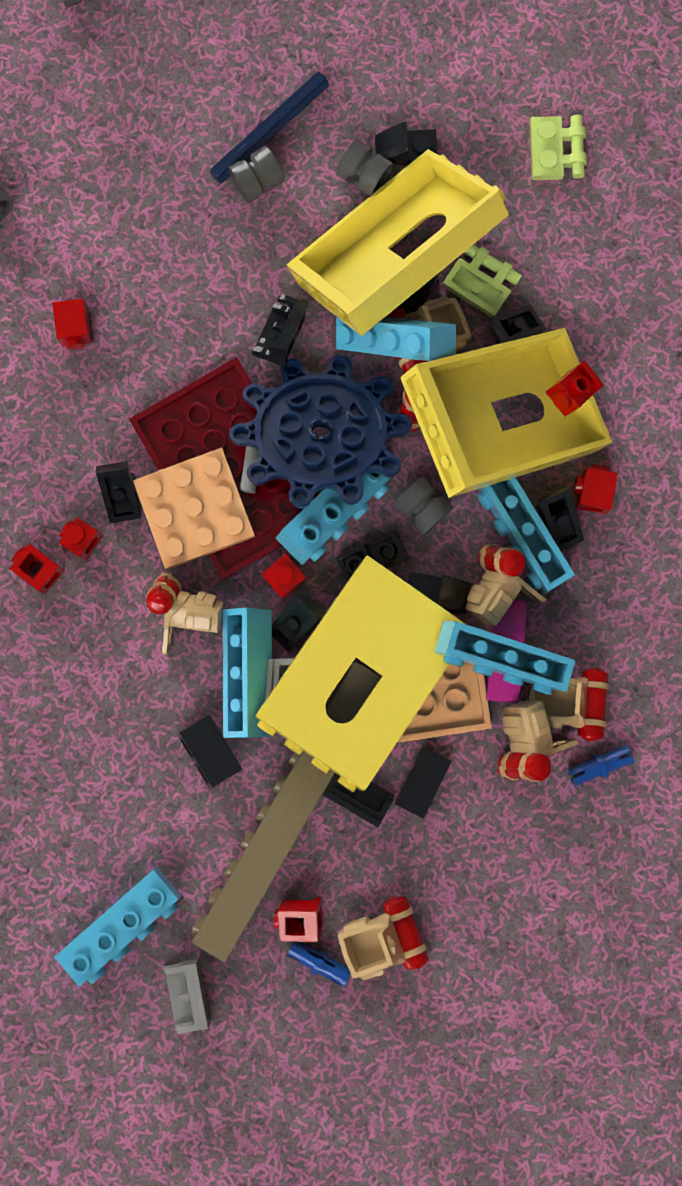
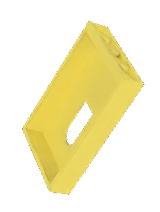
(352, 262)
(461, 427)
(388, 630)

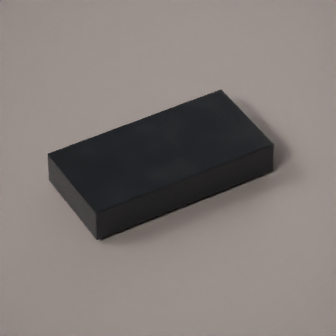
(423, 782)

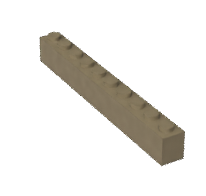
(277, 831)

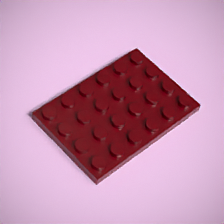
(199, 422)

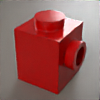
(595, 489)

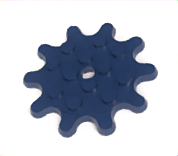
(326, 400)

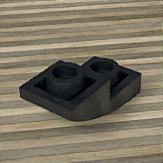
(385, 550)

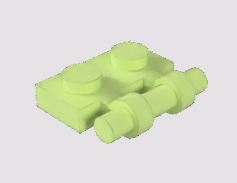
(547, 147)
(477, 287)

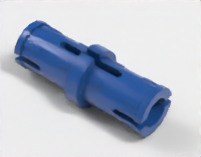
(600, 765)
(319, 962)

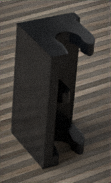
(281, 330)
(209, 751)
(367, 804)

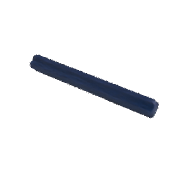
(271, 125)

